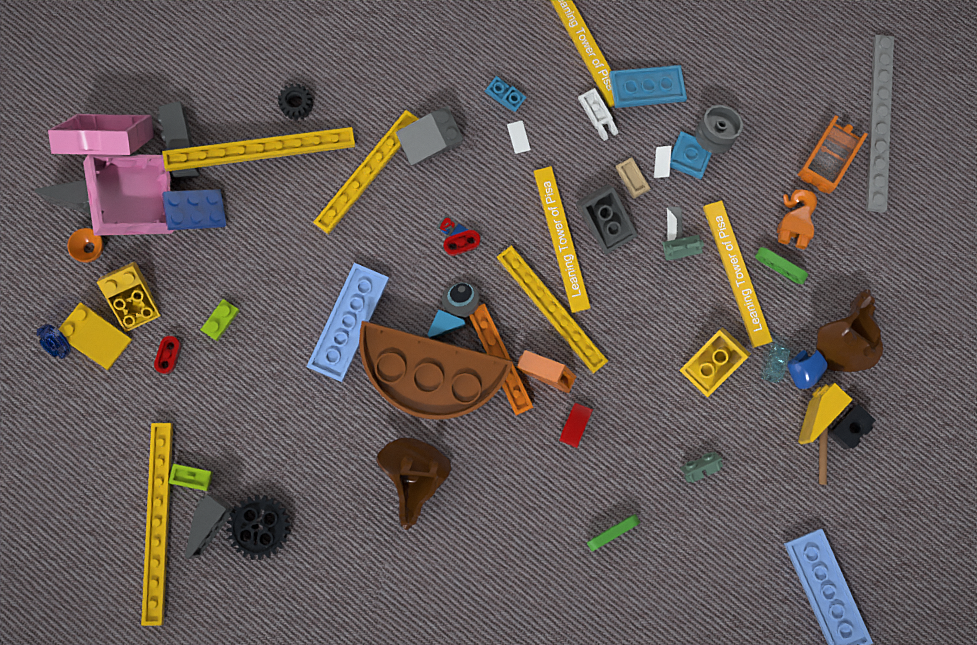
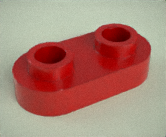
(460, 241)
(164, 355)

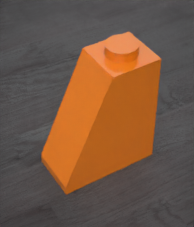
(547, 371)

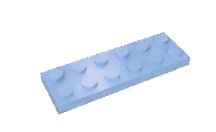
(342, 331)
(827, 590)

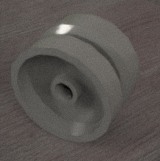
(718, 129)

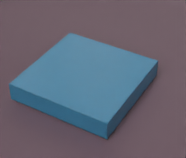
(689, 156)

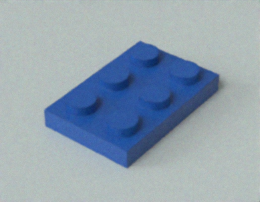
(193, 209)

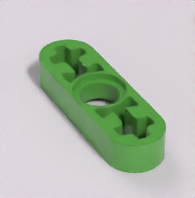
(781, 265)
(613, 532)

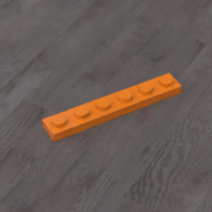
(494, 346)

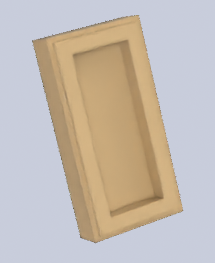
(632, 178)

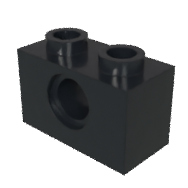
(841, 432)

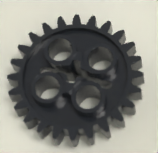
(276, 530)

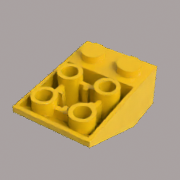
(129, 296)

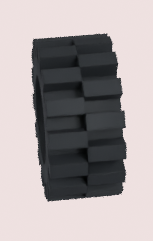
(298, 111)

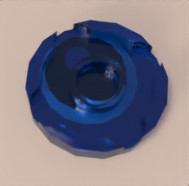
(53, 341)

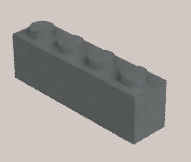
(176, 134)

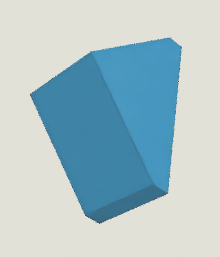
(444, 324)

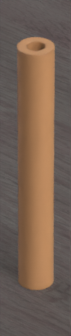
(823, 442)

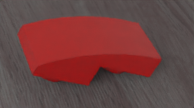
(576, 425)

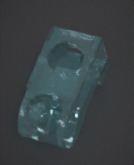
(776, 364)

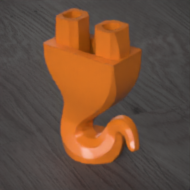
(798, 221)

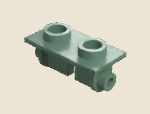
(682, 247)
(709, 462)

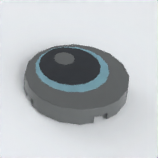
(461, 299)

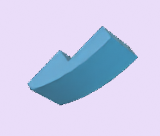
(504, 94)

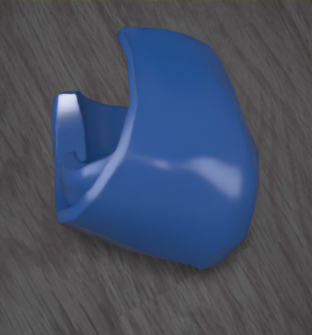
(807, 370)

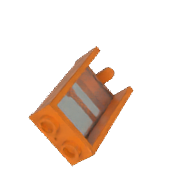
(831, 156)

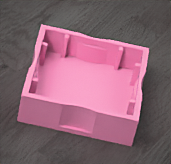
(101, 134)
(127, 194)

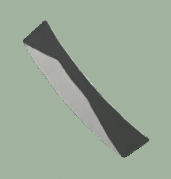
(674, 224)

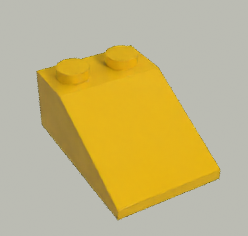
(94, 336)
(715, 362)
(822, 410)

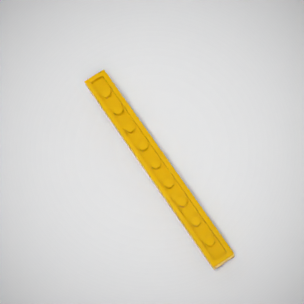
(258, 149)
(157, 524)

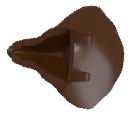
(853, 341)
(416, 472)

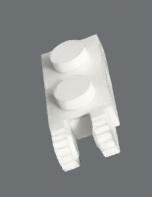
(597, 113)

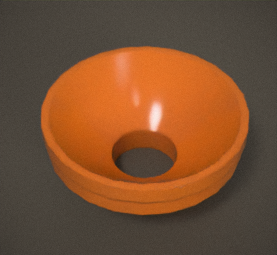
(79, 240)

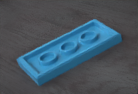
(647, 86)

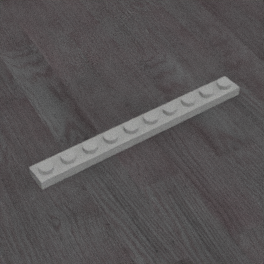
(879, 124)

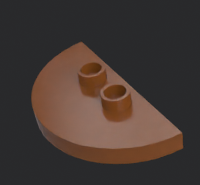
(429, 374)

